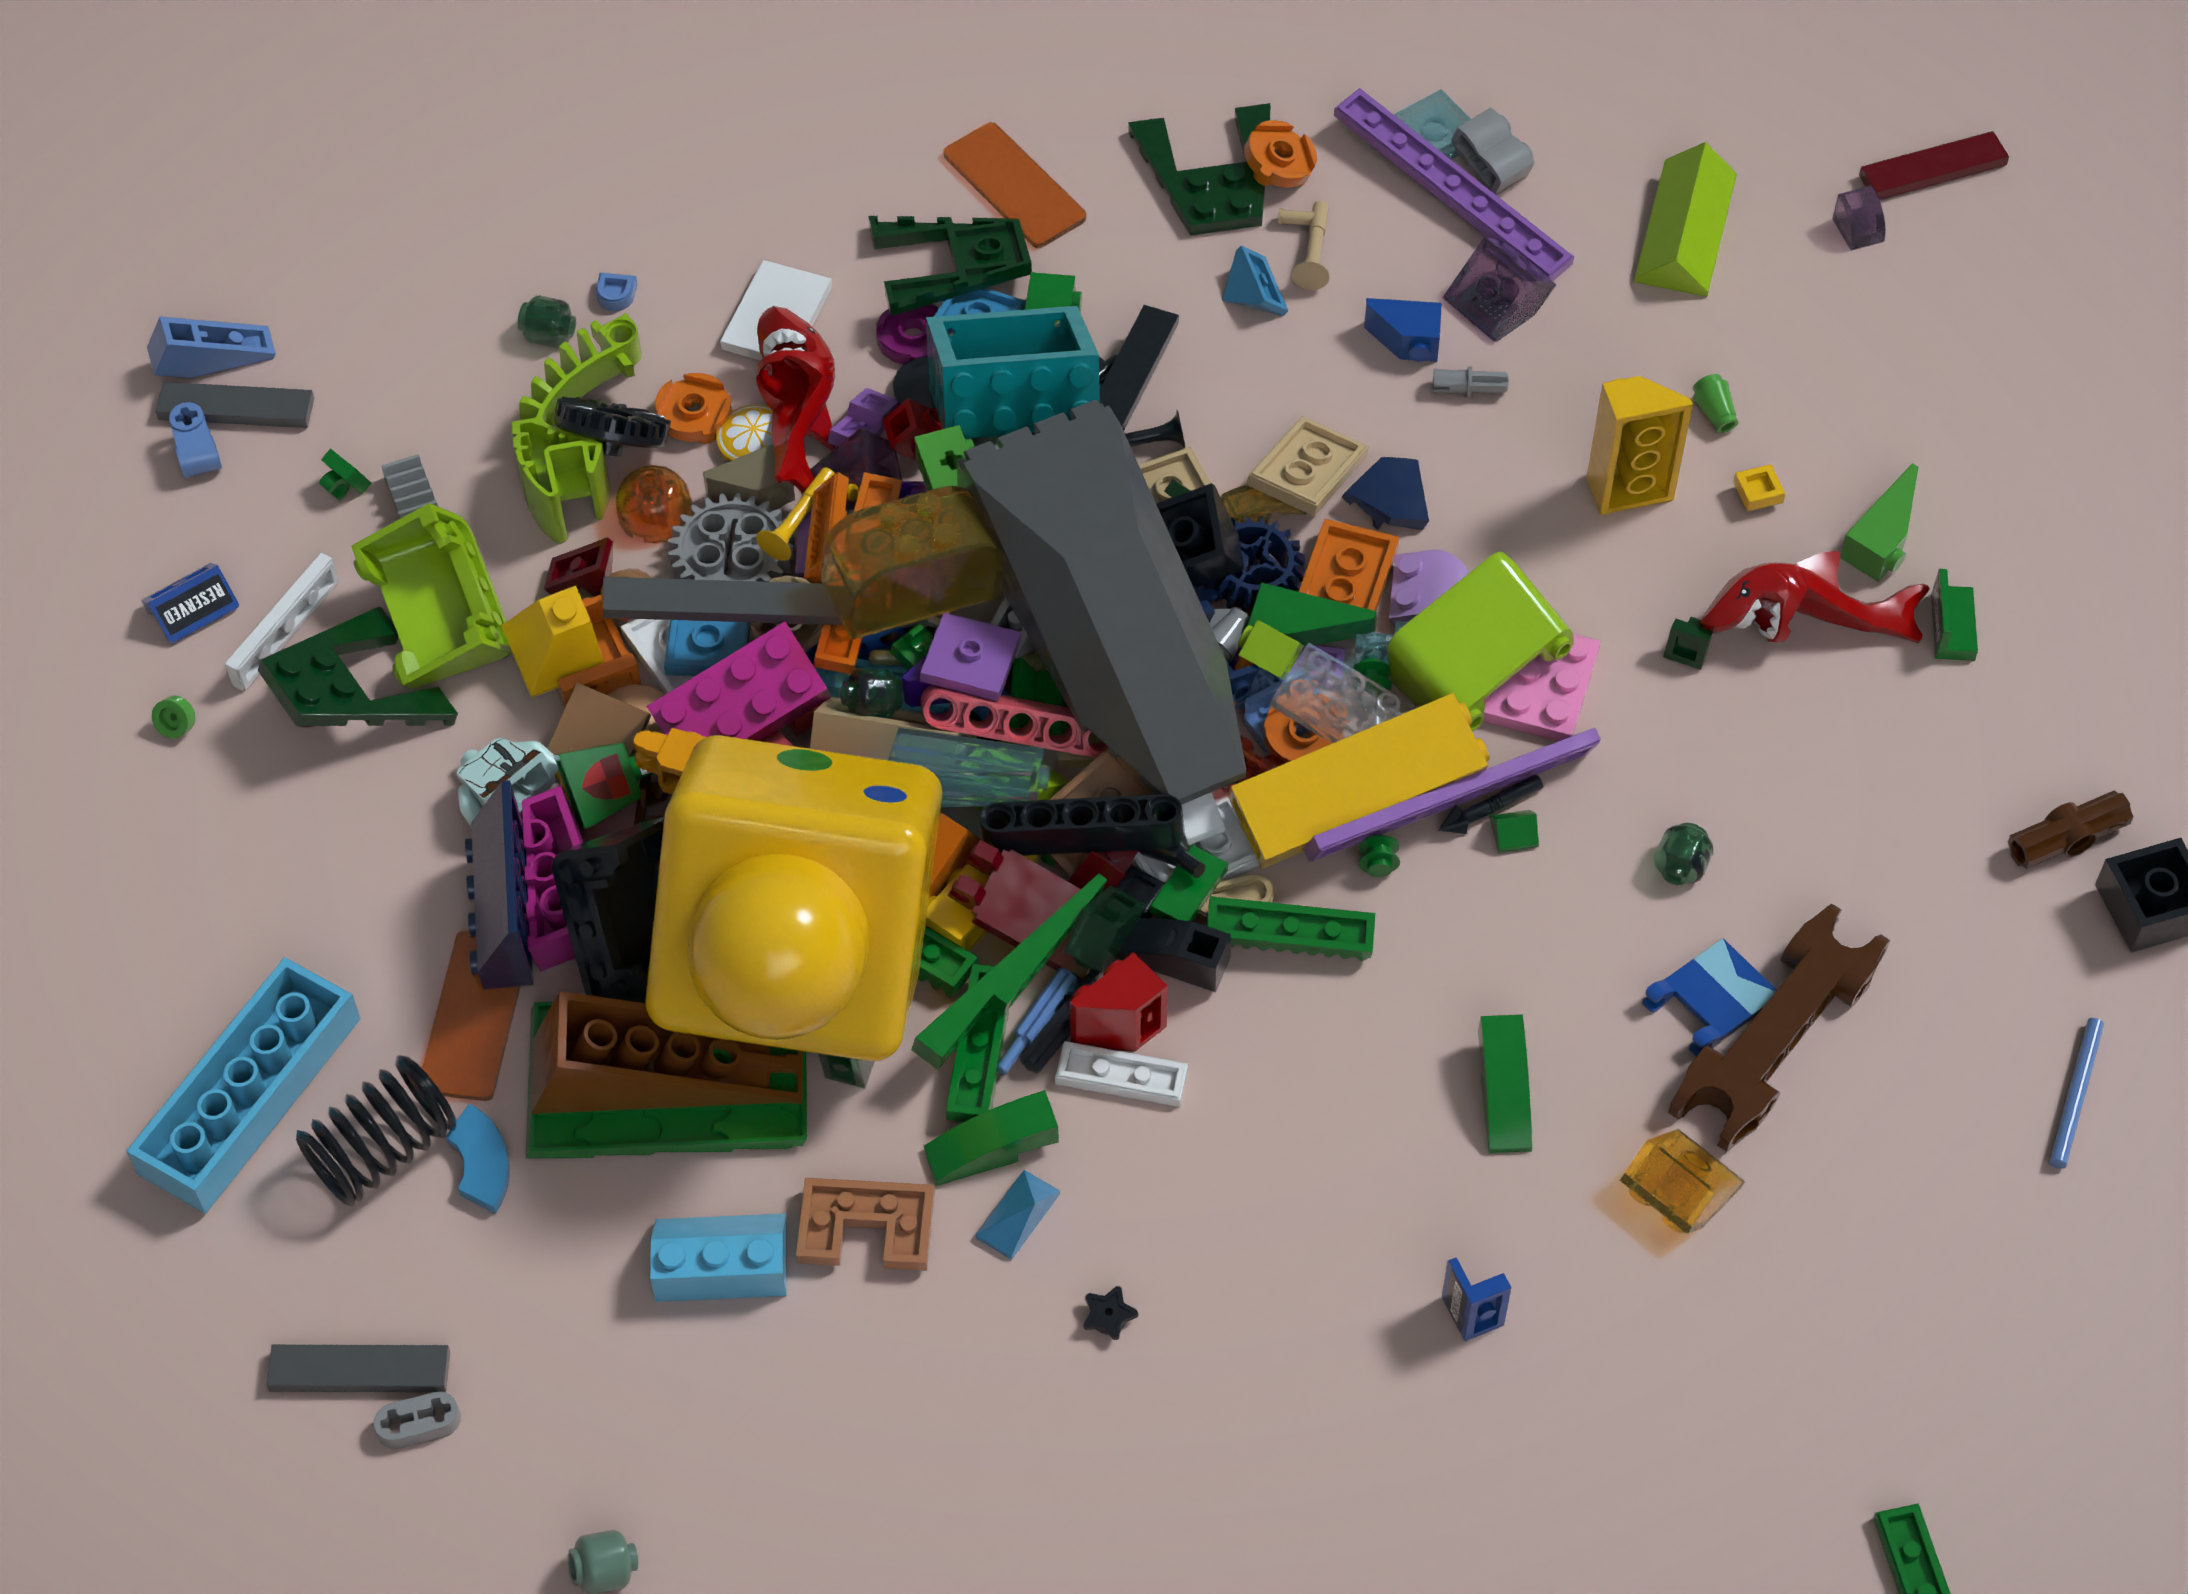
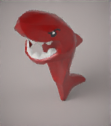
(796, 389)
(1811, 588)

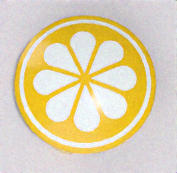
(745, 431)

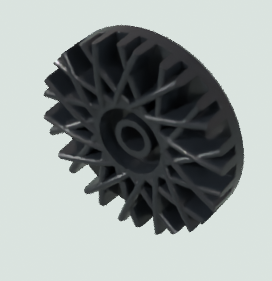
(611, 424)

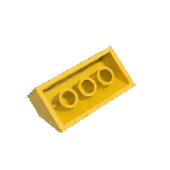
(1637, 444)

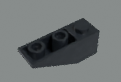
(1180, 950)

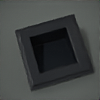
(1141, 887)

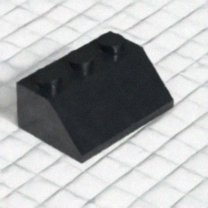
(1202, 534)

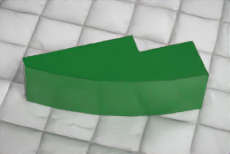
(1505, 1083)
(992, 1138)

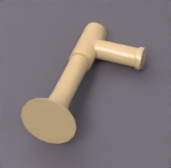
(1309, 274)

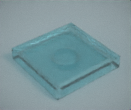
(1435, 120)

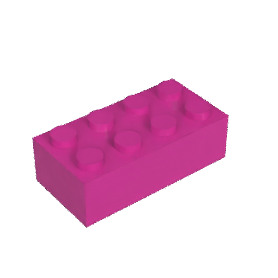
(746, 692)

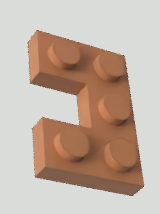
(836, 1204)

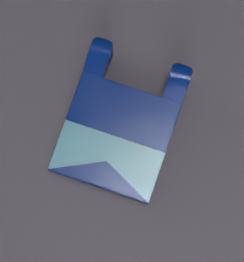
(1716, 989)

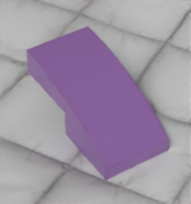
(864, 412)

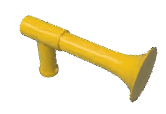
(776, 542)

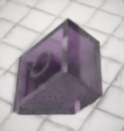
(1498, 289)

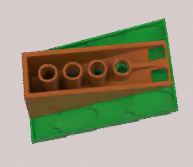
(627, 1087)

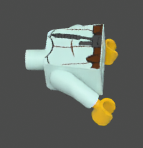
(525, 764)

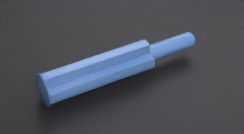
(1039, 1015)

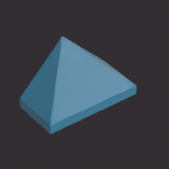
(1253, 283)
(1017, 1214)

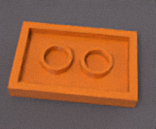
(1350, 564)

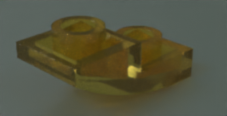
(1254, 503)

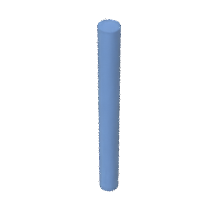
(2076, 1093)

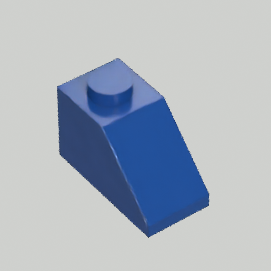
(1405, 327)

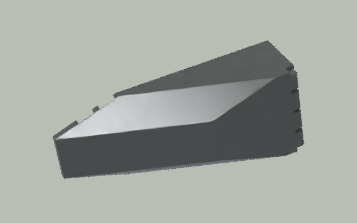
(1108, 598)

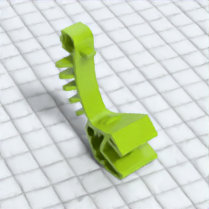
(557, 462)

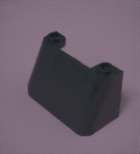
(610, 907)

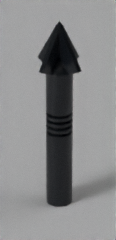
(1459, 819)

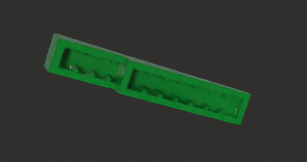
(1004, 981)

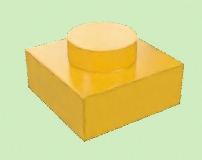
(1759, 487)

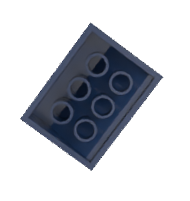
(499, 893)

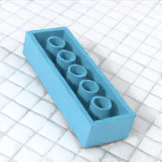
(244, 1085)

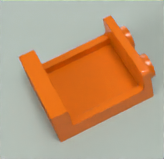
(618, 667)

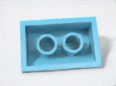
(719, 1257)

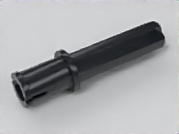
(1054, 1032)

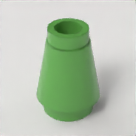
(1715, 401)

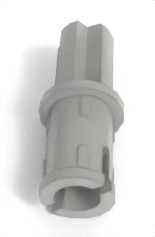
(1469, 381)

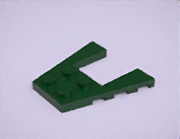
(1207, 196)
(982, 255)
(322, 691)

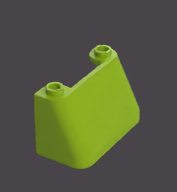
(434, 595)
(1476, 637)

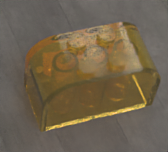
(910, 561)

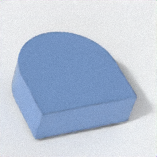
(615, 291)

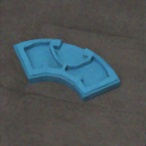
(484, 1159)

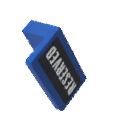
(191, 602)
(1475, 1307)

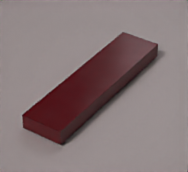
(1935, 165)

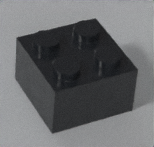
(2148, 893)

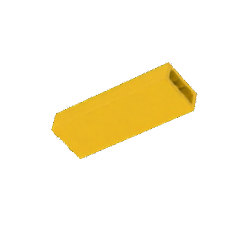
(1357, 777)

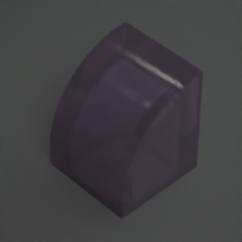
(1860, 217)

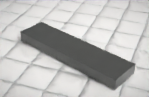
(240, 404)
(358, 1368)

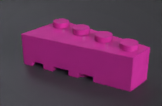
(547, 830)

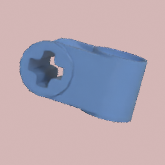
(193, 440)

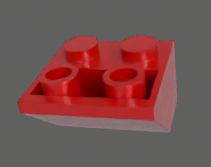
(1120, 1008)

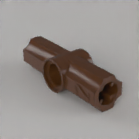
(2070, 829)

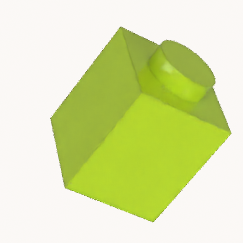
(1269, 649)

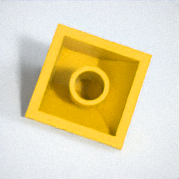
(552, 640)

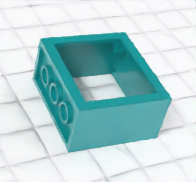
(1010, 368)

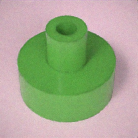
(173, 716)

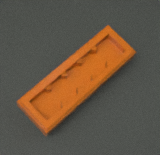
(827, 510)

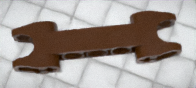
(1740, 1077)

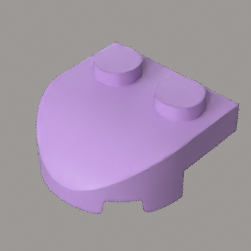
(1420, 580)

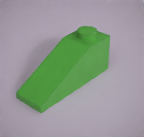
(1879, 536)

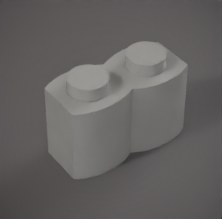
(1493, 150)

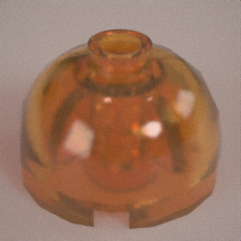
(652, 502)

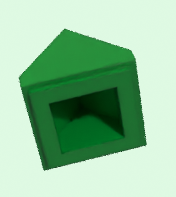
(1515, 830)

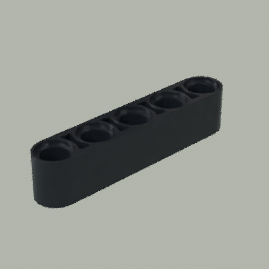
(1084, 824)

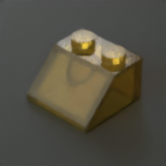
(1680, 1181)

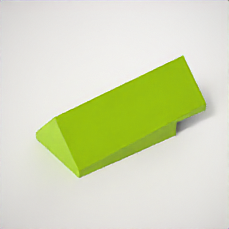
(1687, 221)

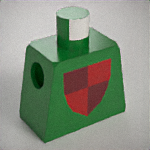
(599, 781)

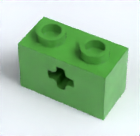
(938, 456)

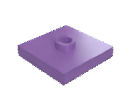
(970, 656)

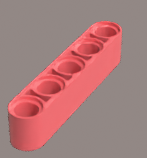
(997, 725)

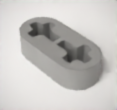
(417, 1420)

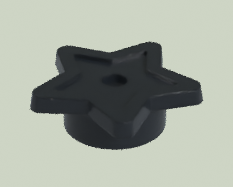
(1107, 1324)

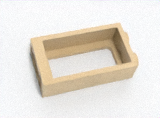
(863, 736)

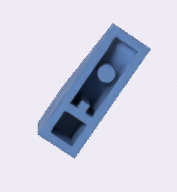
(203, 347)

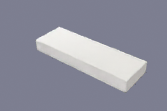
(1121, 1074)

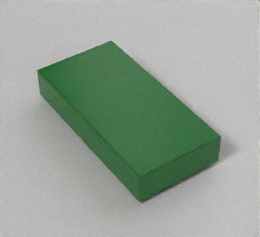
(1185, 895)

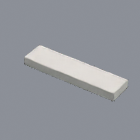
(282, 621)

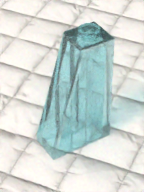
(974, 769)

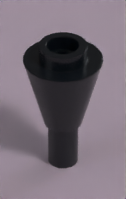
(1177, 857)

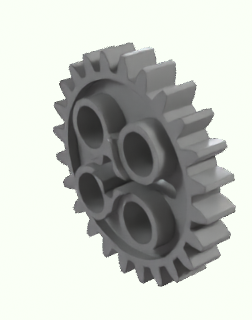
(707, 540)

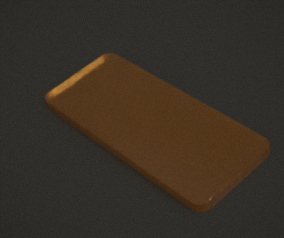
(1015, 184)
(468, 1029)

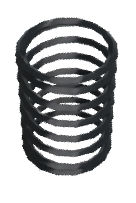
(425, 1093)

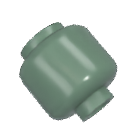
(602, 1562)

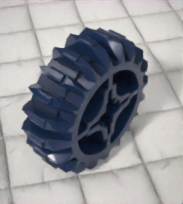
(1257, 542)

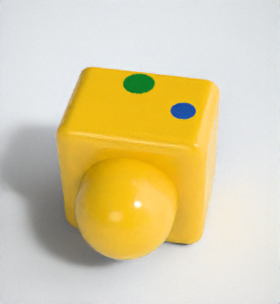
(793, 898)

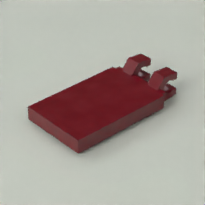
(1015, 899)

